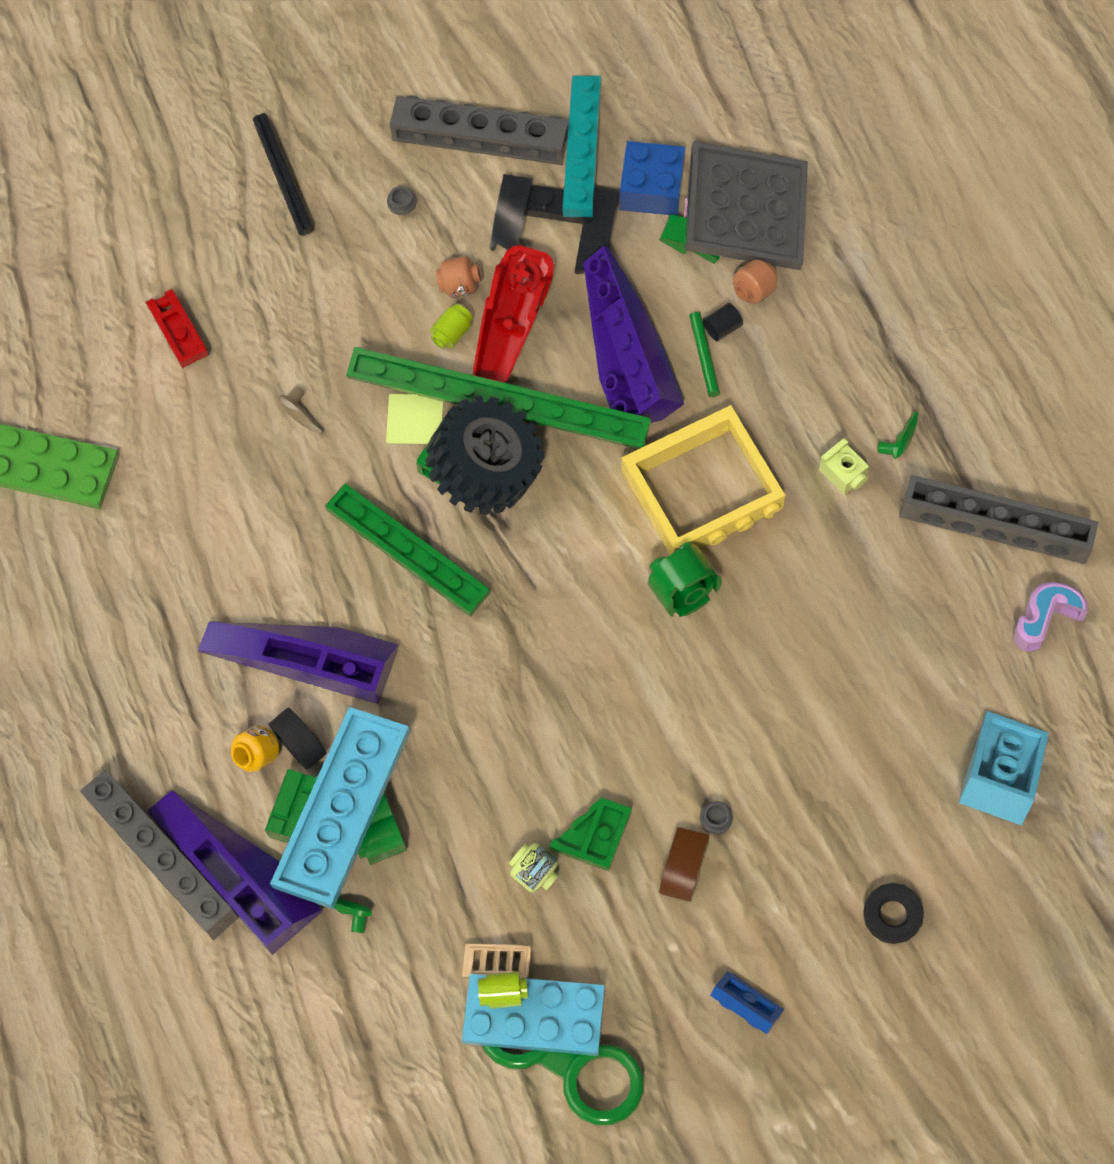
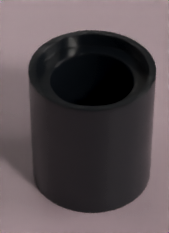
(722, 322)

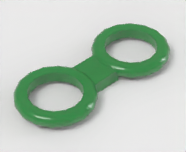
(568, 1067)

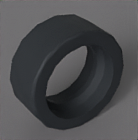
(297, 738)

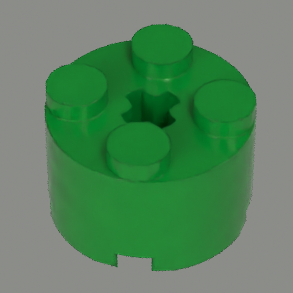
(683, 580)

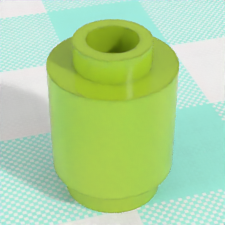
(451, 326)
(502, 990)

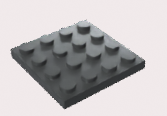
(746, 205)

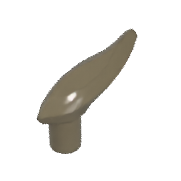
(298, 413)

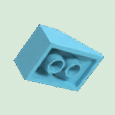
(1004, 768)

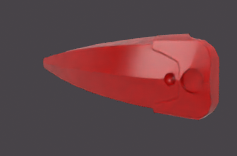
(510, 310)

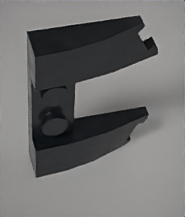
(522, 199)

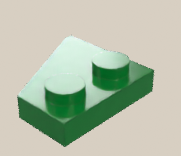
(595, 834)

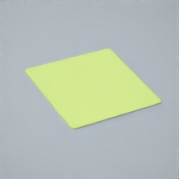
(412, 418)

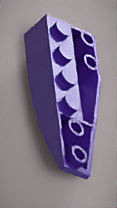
(626, 344)
(309, 654)
(235, 870)

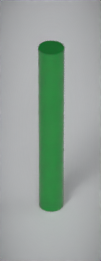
(704, 354)

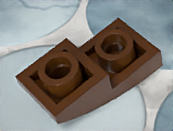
(684, 864)

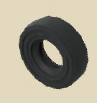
(902, 895)

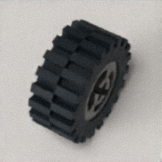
(461, 459)

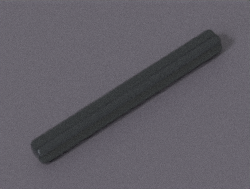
(283, 174)

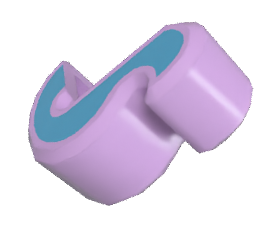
(1042, 603)

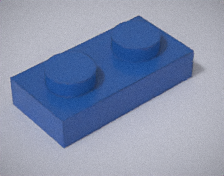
(746, 1002)

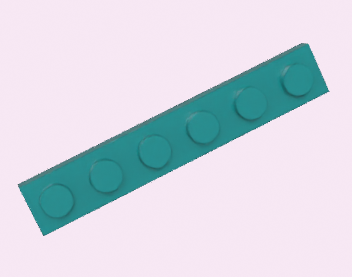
(582, 146)

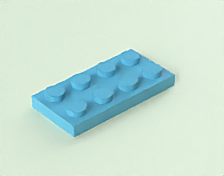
(553, 1018)

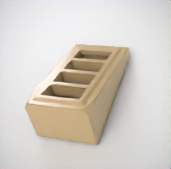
(510, 951)

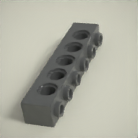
(490, 140)
(999, 519)
(159, 855)

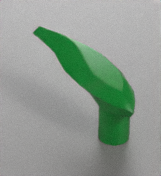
(903, 439)
(357, 910)

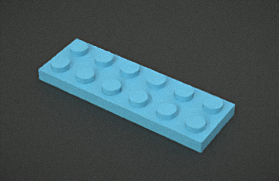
(340, 808)

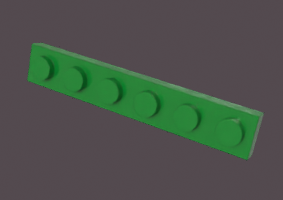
(408, 550)

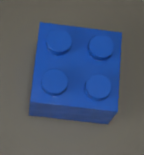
(652, 178)

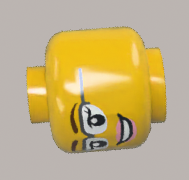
(254, 748)

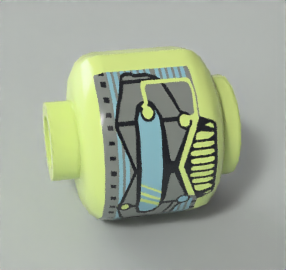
(534, 867)

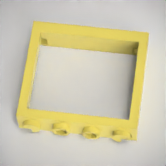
(683, 441)

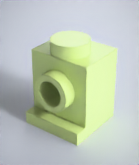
(843, 478)

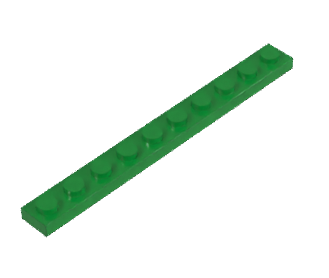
(539, 407)

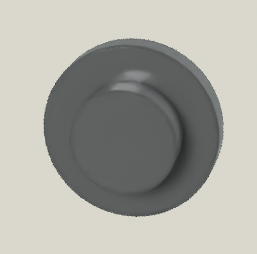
(401, 200)
(716, 817)

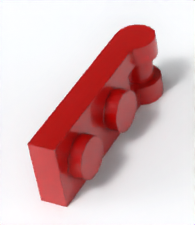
(177, 329)

